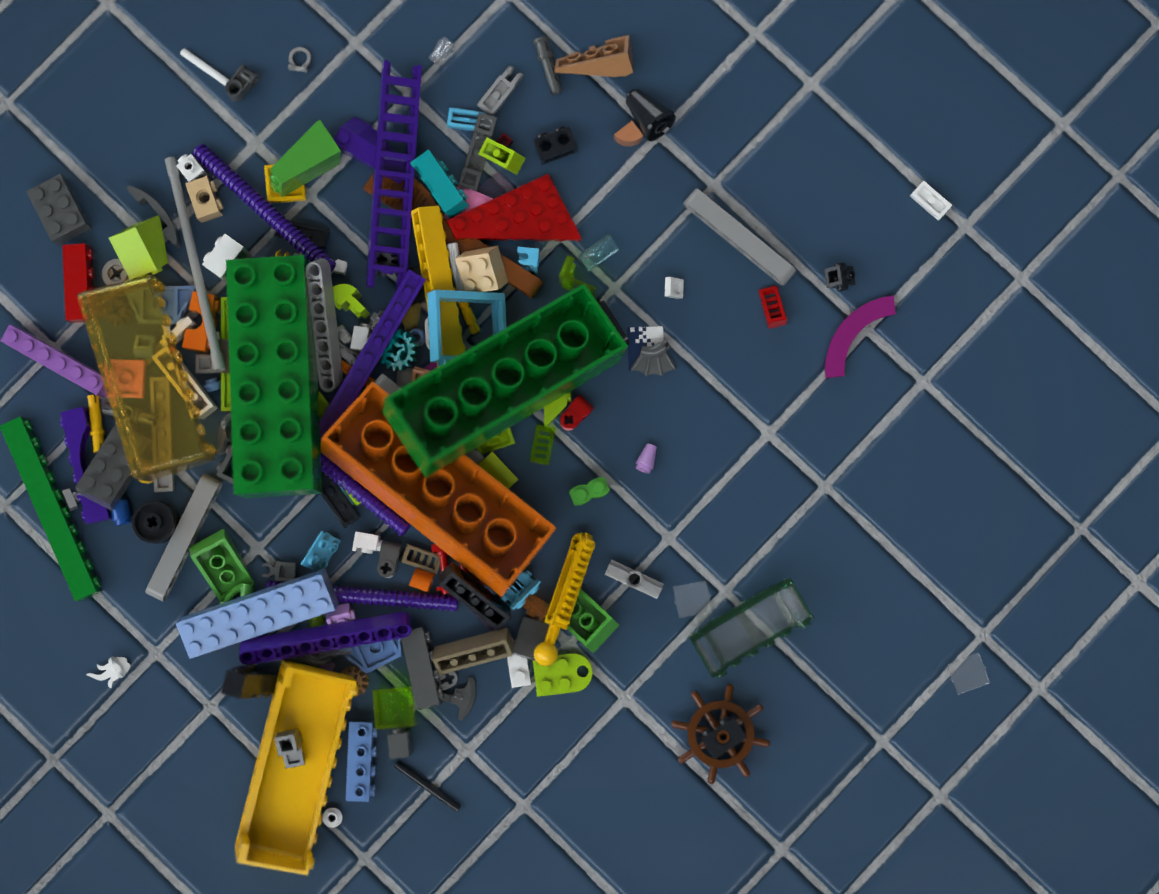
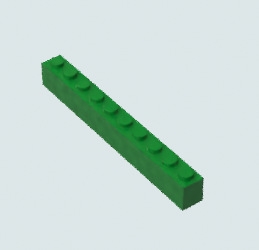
(51, 508)

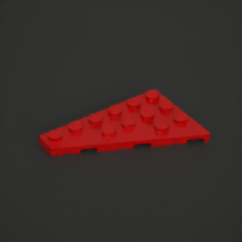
(522, 214)

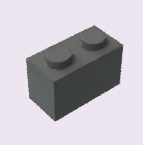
(400, 743)

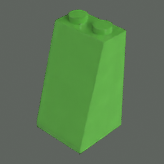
(305, 160)

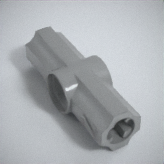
(646, 584)

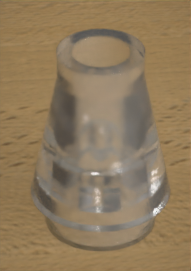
(441, 50)

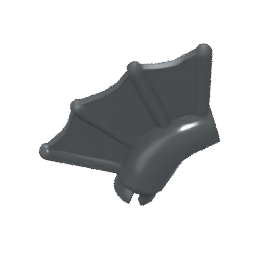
(654, 360)

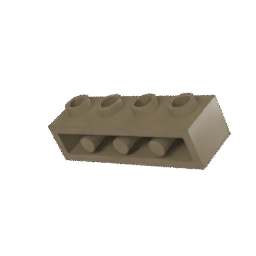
(473, 651)

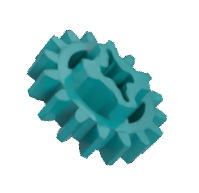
(403, 356)

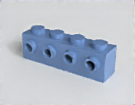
(360, 761)

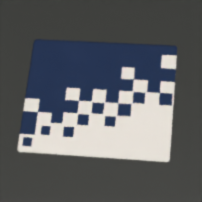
(642, 336)

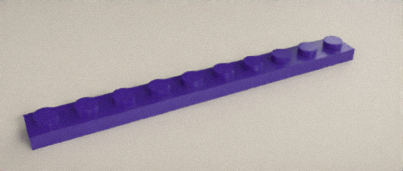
(372, 350)

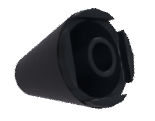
(649, 114)

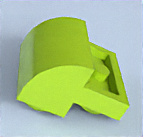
(347, 298)

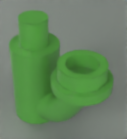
(244, 589)

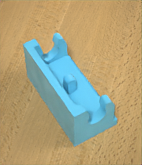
(529, 257)

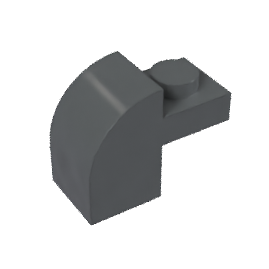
(290, 747)

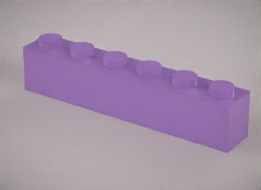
(54, 360)

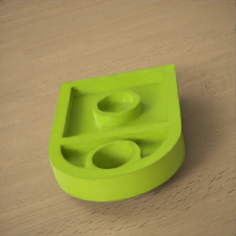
(562, 675)

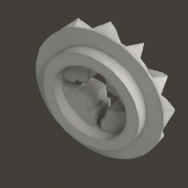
(108, 272)

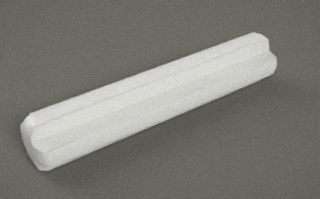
(453, 253)

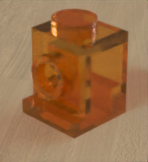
(536, 606)

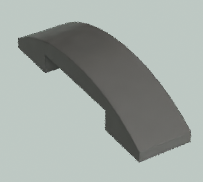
(474, 162)
(171, 230)

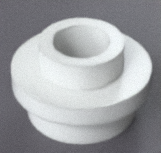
(337, 813)

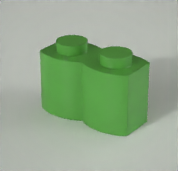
(594, 489)

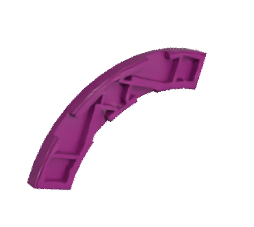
(850, 328)

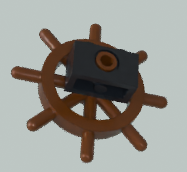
(721, 735)

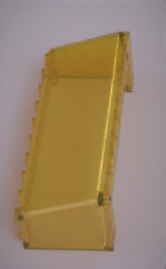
(145, 378)

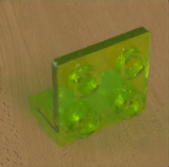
(567, 274)

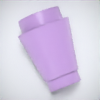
(646, 460)

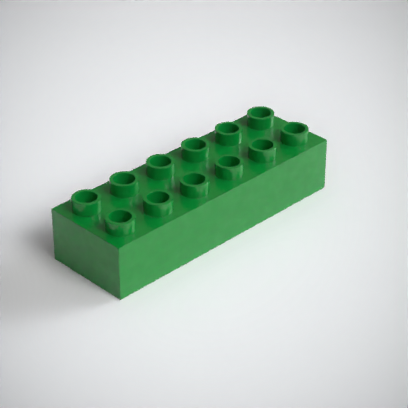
(272, 378)
(503, 380)

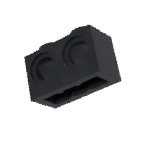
(557, 150)

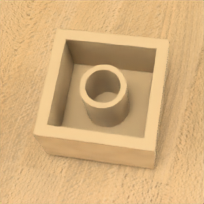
(481, 269)

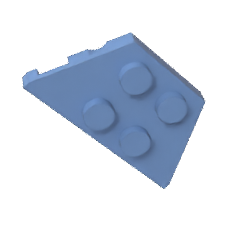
(177, 301)
(375, 655)

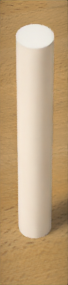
(205, 67)

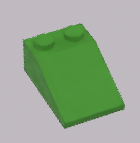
(220, 563)
(590, 622)

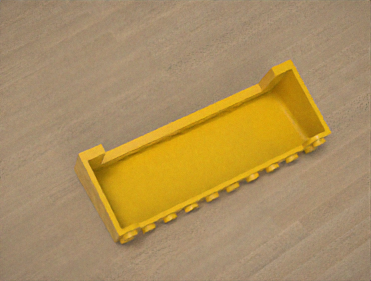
(287, 802)

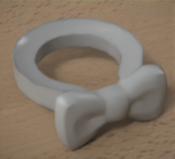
(292, 67)

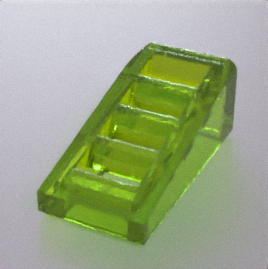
(537, 460)

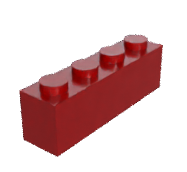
(77, 278)

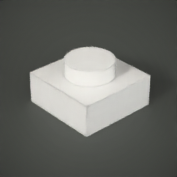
(674, 287)

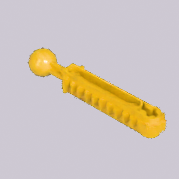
(565, 596)

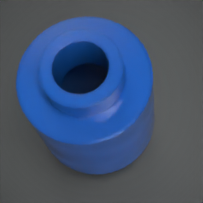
(122, 513)

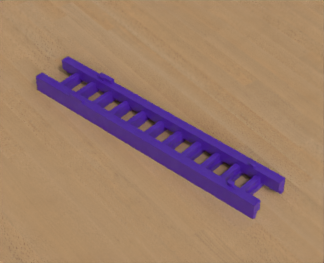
(408, 175)

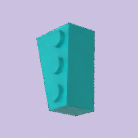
(440, 183)

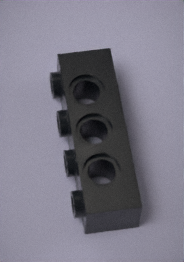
(474, 596)

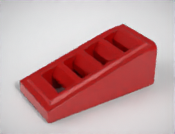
(775, 322)

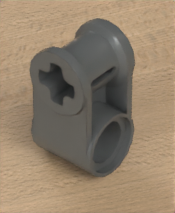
(244, 80)
(389, 554)

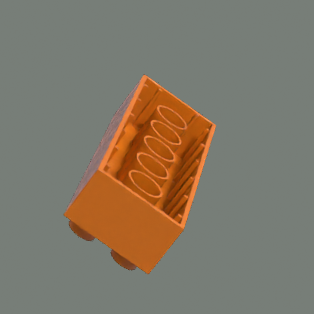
(454, 507)

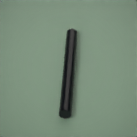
(427, 786)

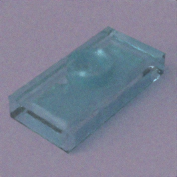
(598, 252)

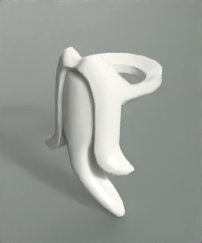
(116, 668)

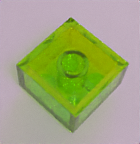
(394, 707)

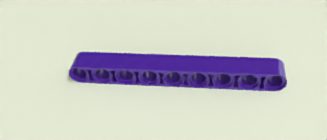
(325, 638)

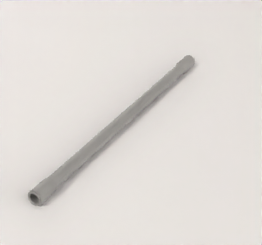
(216, 354)

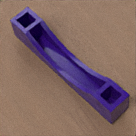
(77, 429)

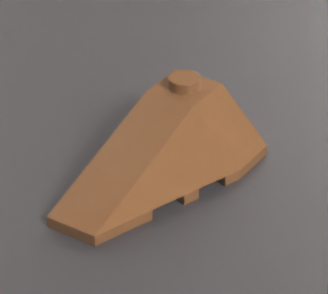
(608, 60)

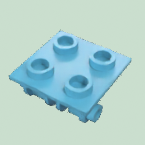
(321, 551)
(517, 600)

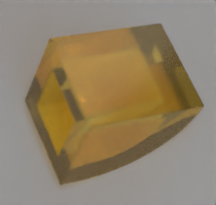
(412, 317)

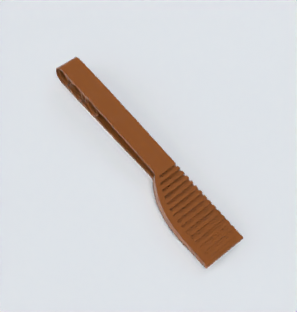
(516, 275)

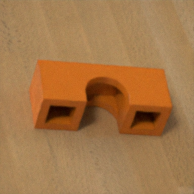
(197, 338)

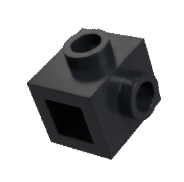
(840, 277)

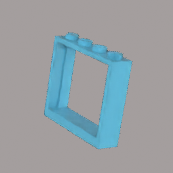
(434, 297)

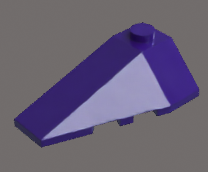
(358, 141)

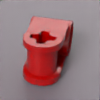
(578, 410)

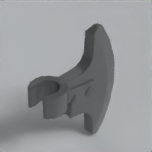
(462, 697)

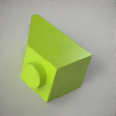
(502, 156)
(555, 408)

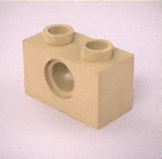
(197, 190)

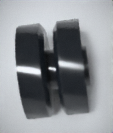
(144, 522)

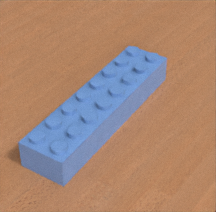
(257, 613)

